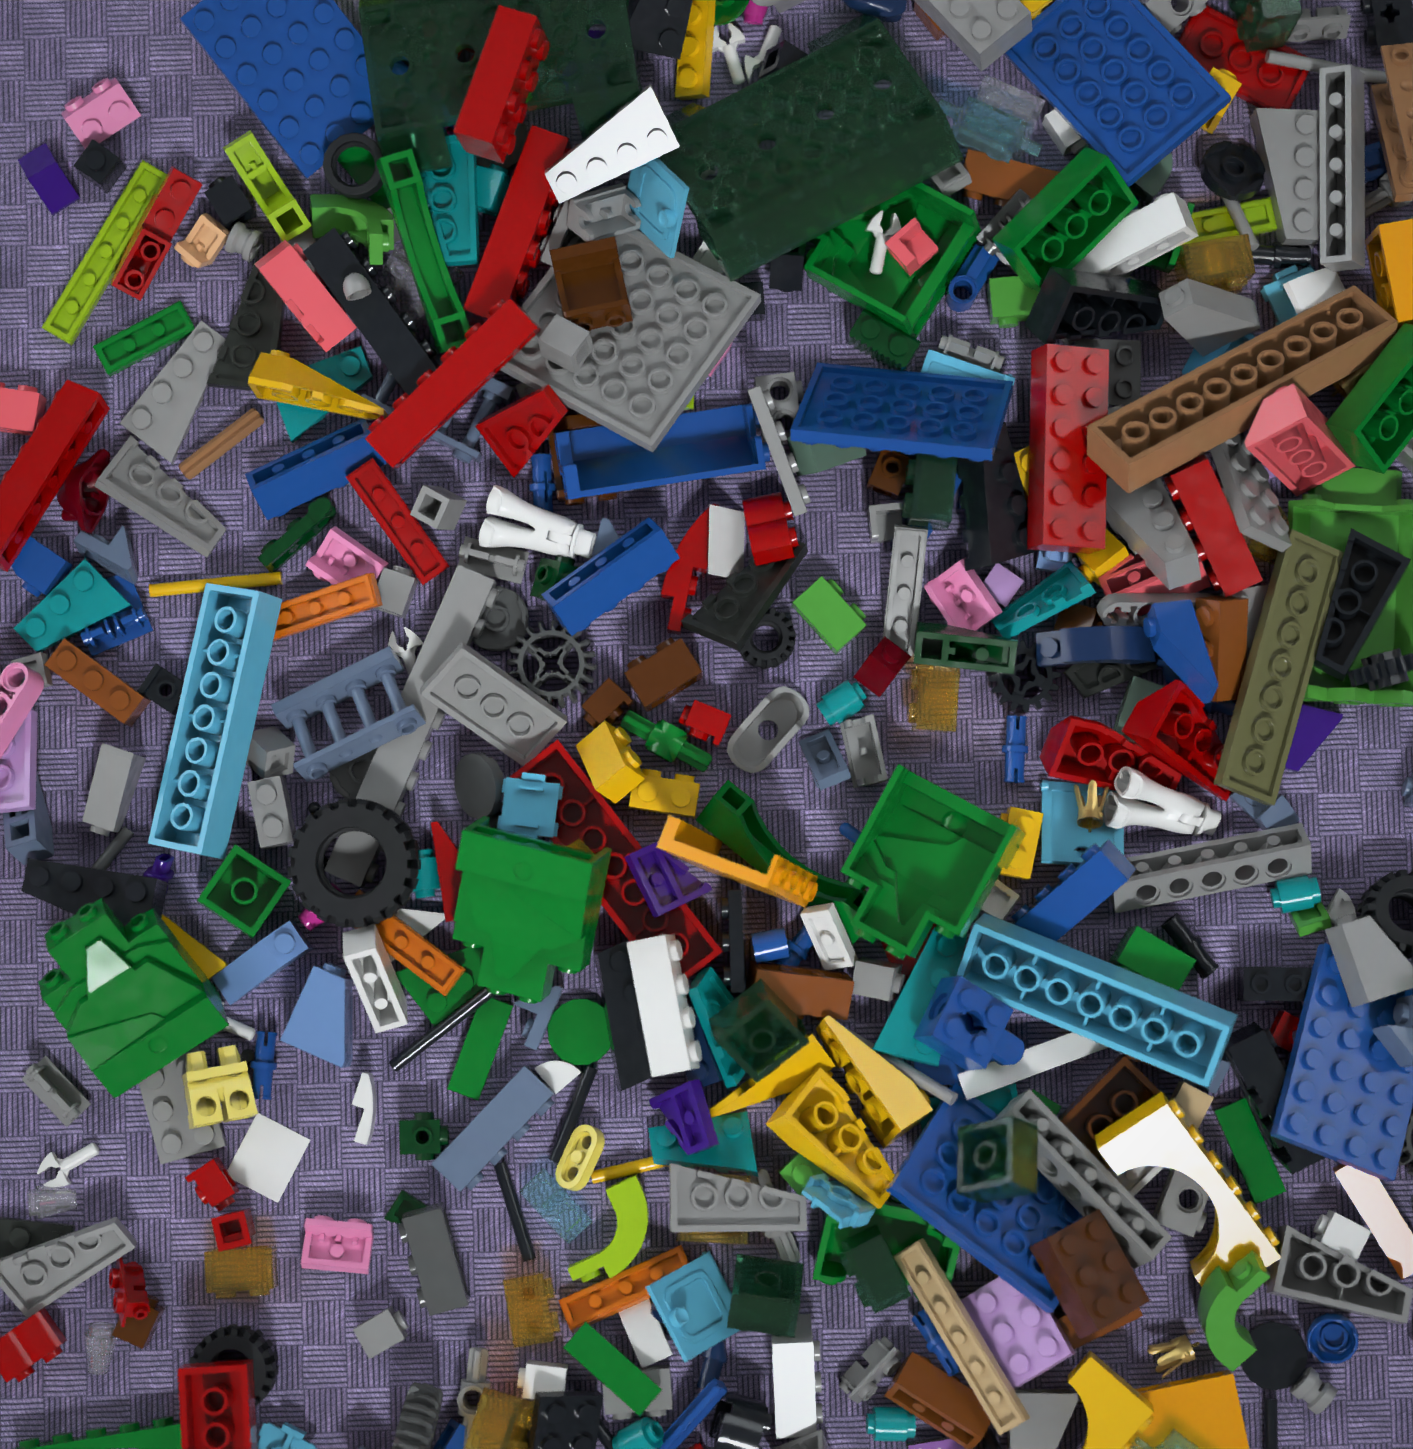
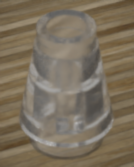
(50, 1201)
(99, 1346)

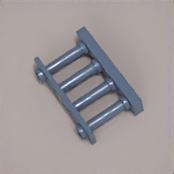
(494, 394)
(336, 688)

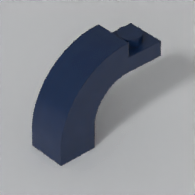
(1094, 645)

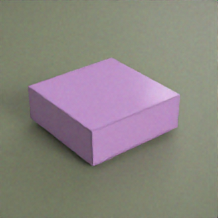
(1002, 584)

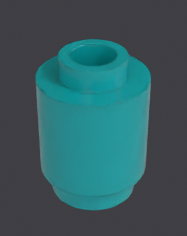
(842, 702)
(427, 875)
(1295, 894)
(890, 1424)
(639, 1435)

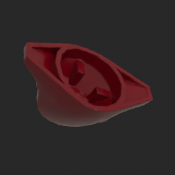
(80, 497)

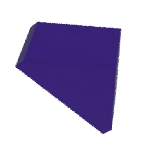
(48, 179)

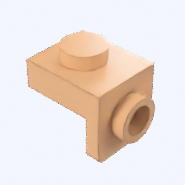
(203, 242)

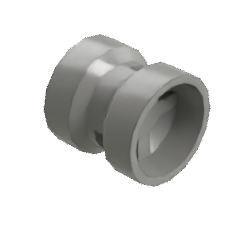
(1313, 1391)

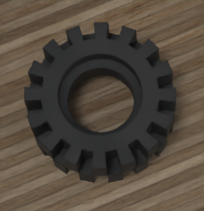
(783, 649)

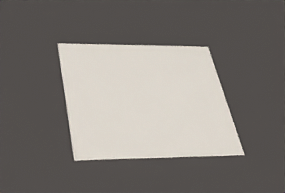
(725, 541)
(267, 1157)

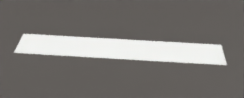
(1034, 1061)

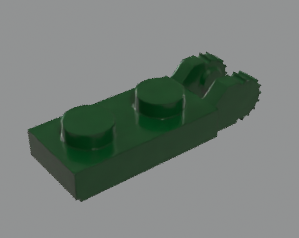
(298, 534)

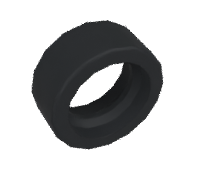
(330, 162)

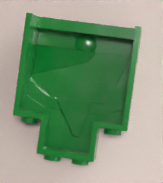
(904, 301)
(925, 863)
(527, 907)
(127, 994)

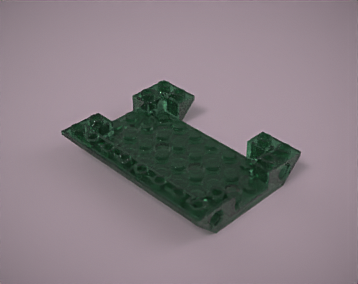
(429, 34)
(819, 167)

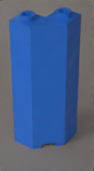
(693, 449)

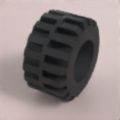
(1376, 904)
(251, 1345)

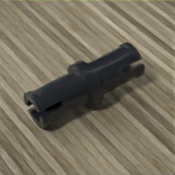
(1279, 255)
(1190, 945)

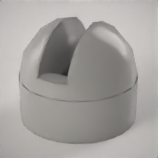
(356, 287)

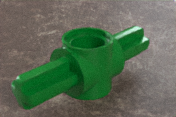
(666, 741)

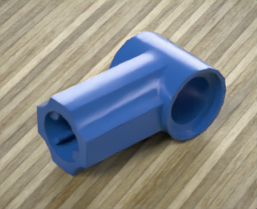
(971, 277)
(770, 945)

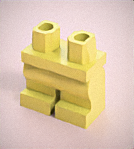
(215, 1085)

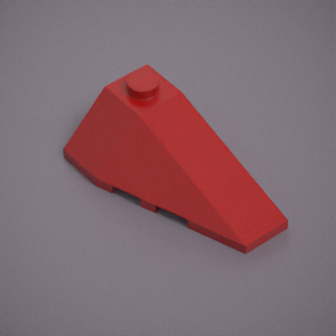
(1179, 733)
(1091, 751)

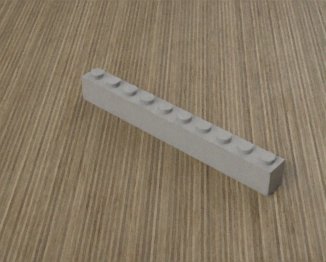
(395, 762)

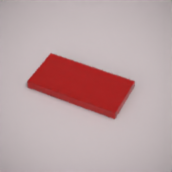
(1215, 43)

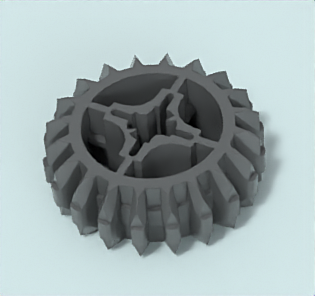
(562, 651)
(418, 1417)

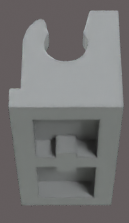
(603, 213)
(863, 751)

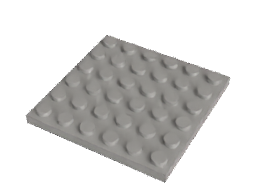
(649, 366)

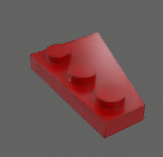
(522, 427)

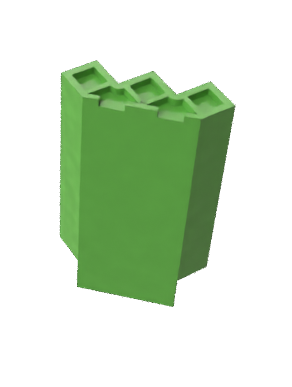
(1374, 508)

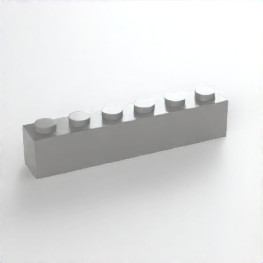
(1342, 168)

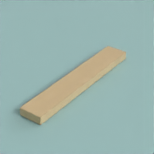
(961, 1337)

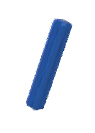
(694, 1414)

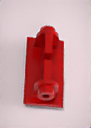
(130, 1293)

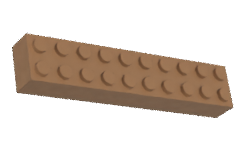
(1226, 393)

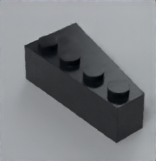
(659, 25)
(1093, 304)
(994, 507)
(1360, 595)
(74, 886)
(622, 1016)
(1261, 1080)

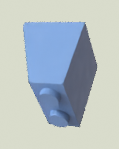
(324, 1016)

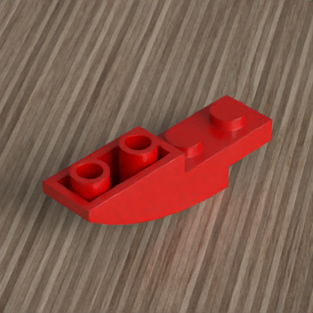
(154, 233)
(679, 578)

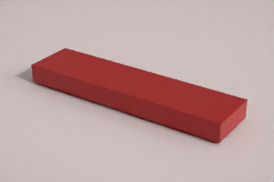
(396, 521)

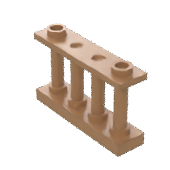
(1394, 118)

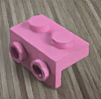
(100, 112)
(343, 559)
(962, 598)
(337, 1245)

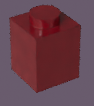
(882, 666)

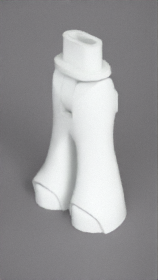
(552, 532)
(1174, 813)

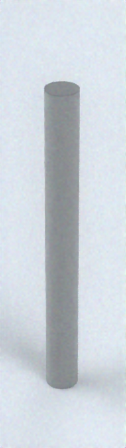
(1313, 65)
(916, 1076)

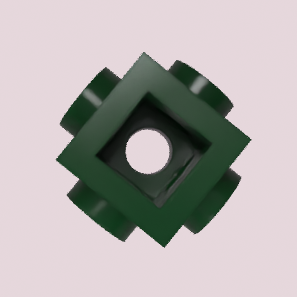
(550, 573)
(410, 1136)

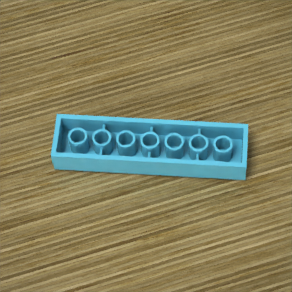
(215, 720)
(1097, 999)

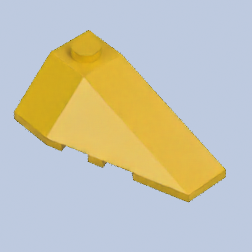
(291, 382)
(779, 1081)
(888, 1096)
(827, 1133)

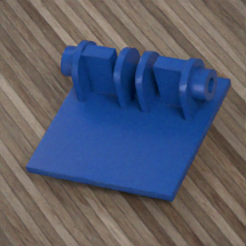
(121, 626)

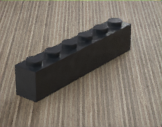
(375, 315)

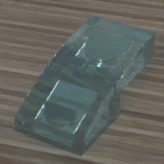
(555, 1206)

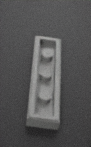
(905, 586)

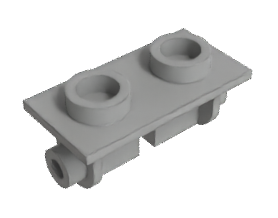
(1329, 24)
(979, 356)
(498, 562)
(55, 1091)
(864, 1381)

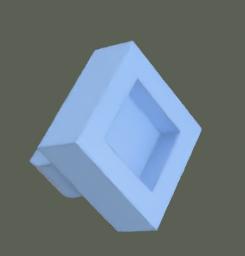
(1052, 560)

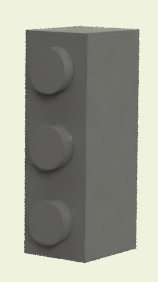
(434, 1259)

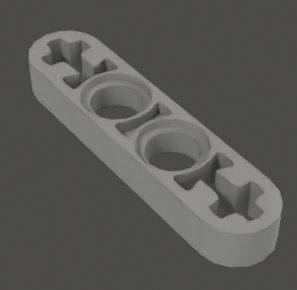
(1133, 602)

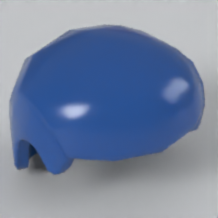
(1332, 1338)

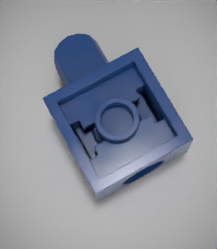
(971, 1037)

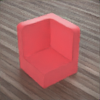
(911, 247)

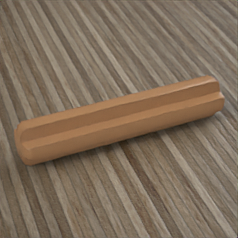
(221, 443)

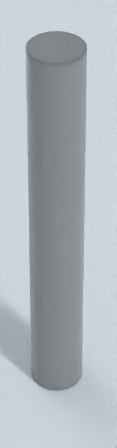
(1240, 221)

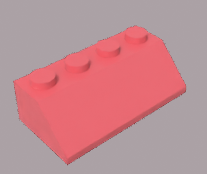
(1295, 441)

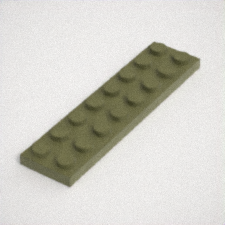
(1278, 669)

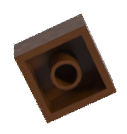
(663, 673)

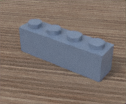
(493, 1128)

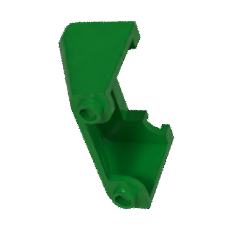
(899, 1228)

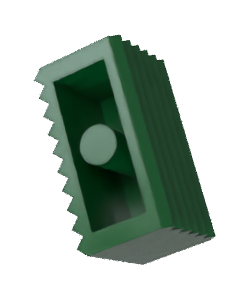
(883, 341)

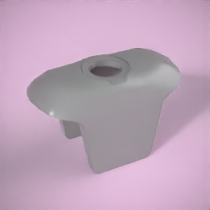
(786, 710)

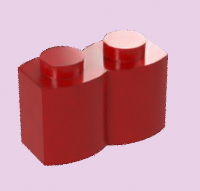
(769, 529)
(28, 1343)

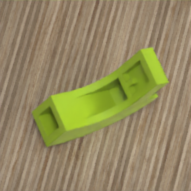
(267, 187)
(632, 1223)

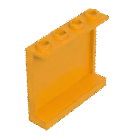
(701, 850)
(1199, 1408)

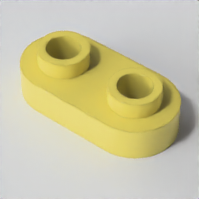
(580, 1157)

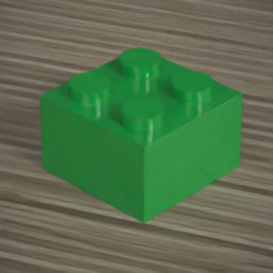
(243, 891)
(1152, 958)

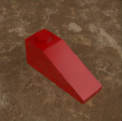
(449, 876)

